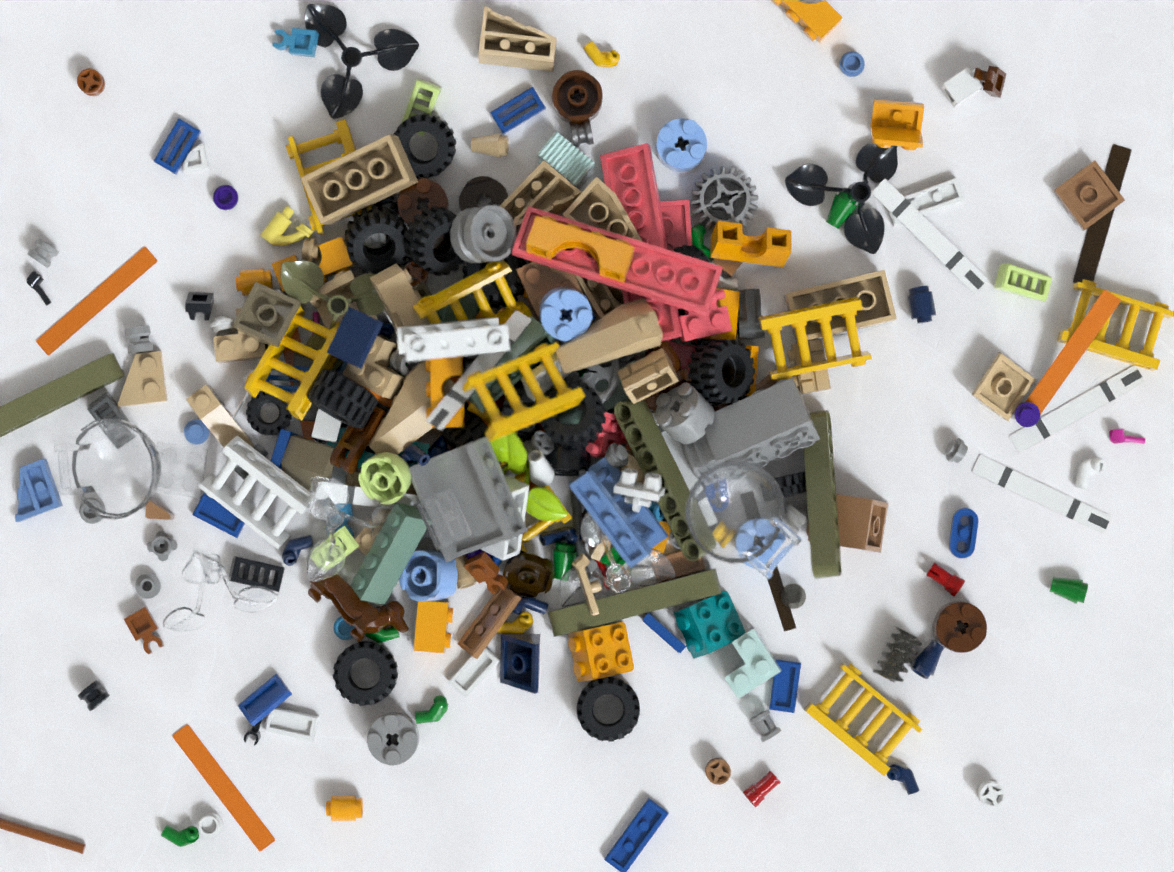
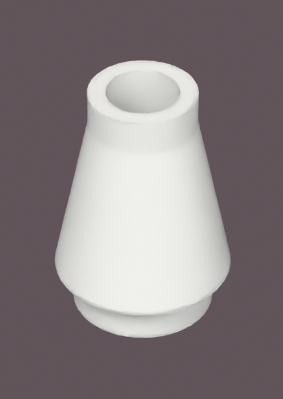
(540, 470)

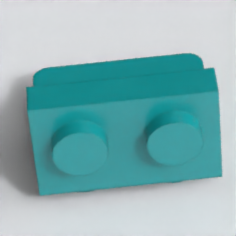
(709, 624)

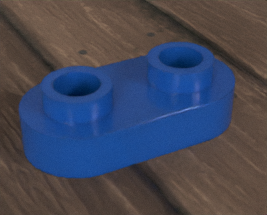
(963, 533)

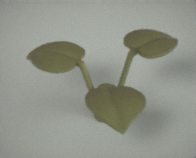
(303, 280)

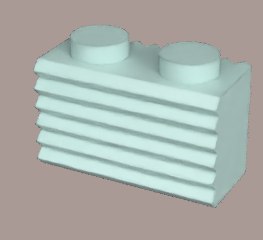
(566, 159)

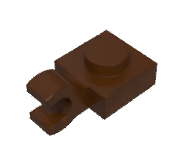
(992, 80)

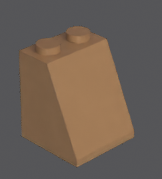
(860, 522)

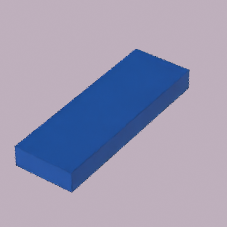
(636, 836)

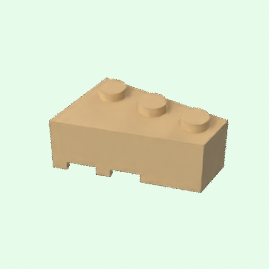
(514, 44)
(542, 190)

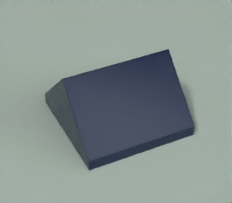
(354, 337)
(520, 661)

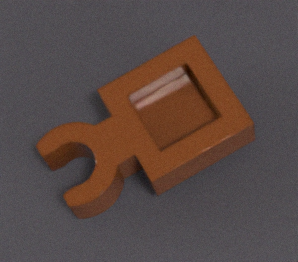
(486, 570)
(142, 626)

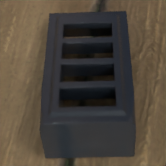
(268, 567)

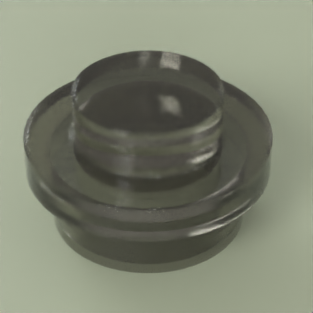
(793, 596)

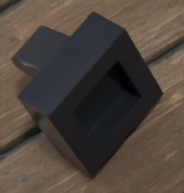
(199, 303)

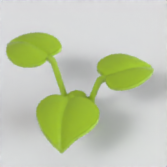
(541, 501)

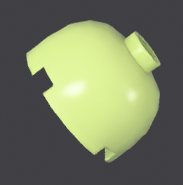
(385, 477)

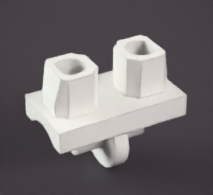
(639, 493)

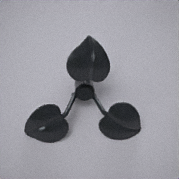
(341, 93)
(861, 229)

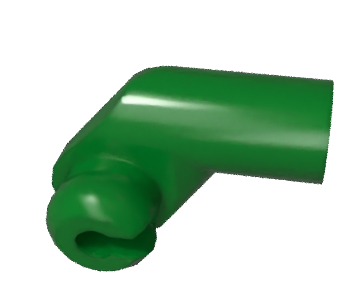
(697, 235)
(384, 635)
(182, 837)

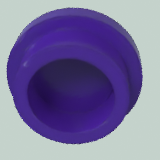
(225, 197)
(1027, 414)

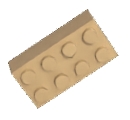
(359, 179)
(870, 288)

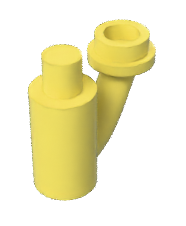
(278, 225)

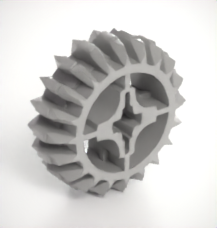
(720, 189)

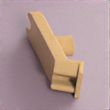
(588, 588)

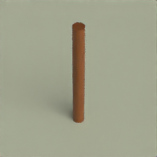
(42, 836)

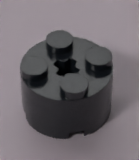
(569, 460)

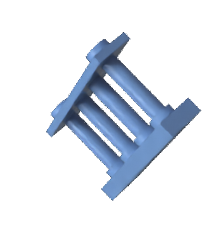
(628, 531)

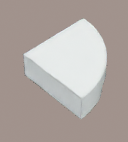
(196, 160)

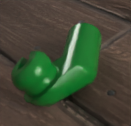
(435, 713)

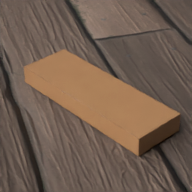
(489, 621)

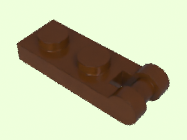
(355, 441)

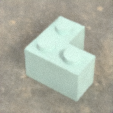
(758, 665)

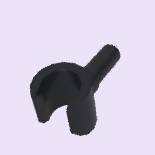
(34, 281)
(255, 731)

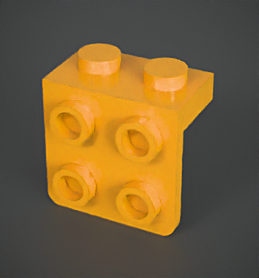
(897, 124)
(600, 652)

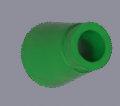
(840, 209)
(563, 557)
(1070, 589)

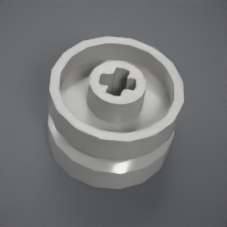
(483, 234)

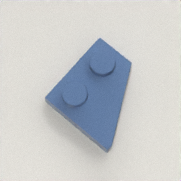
(36, 491)

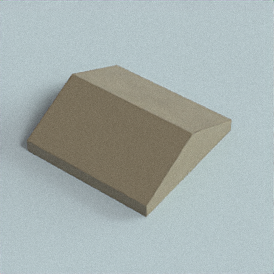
(266, 315)
(307, 460)

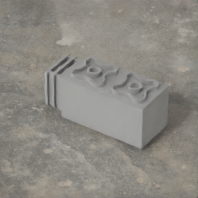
(755, 430)

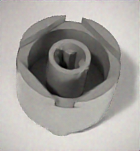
(684, 413)
(393, 753)

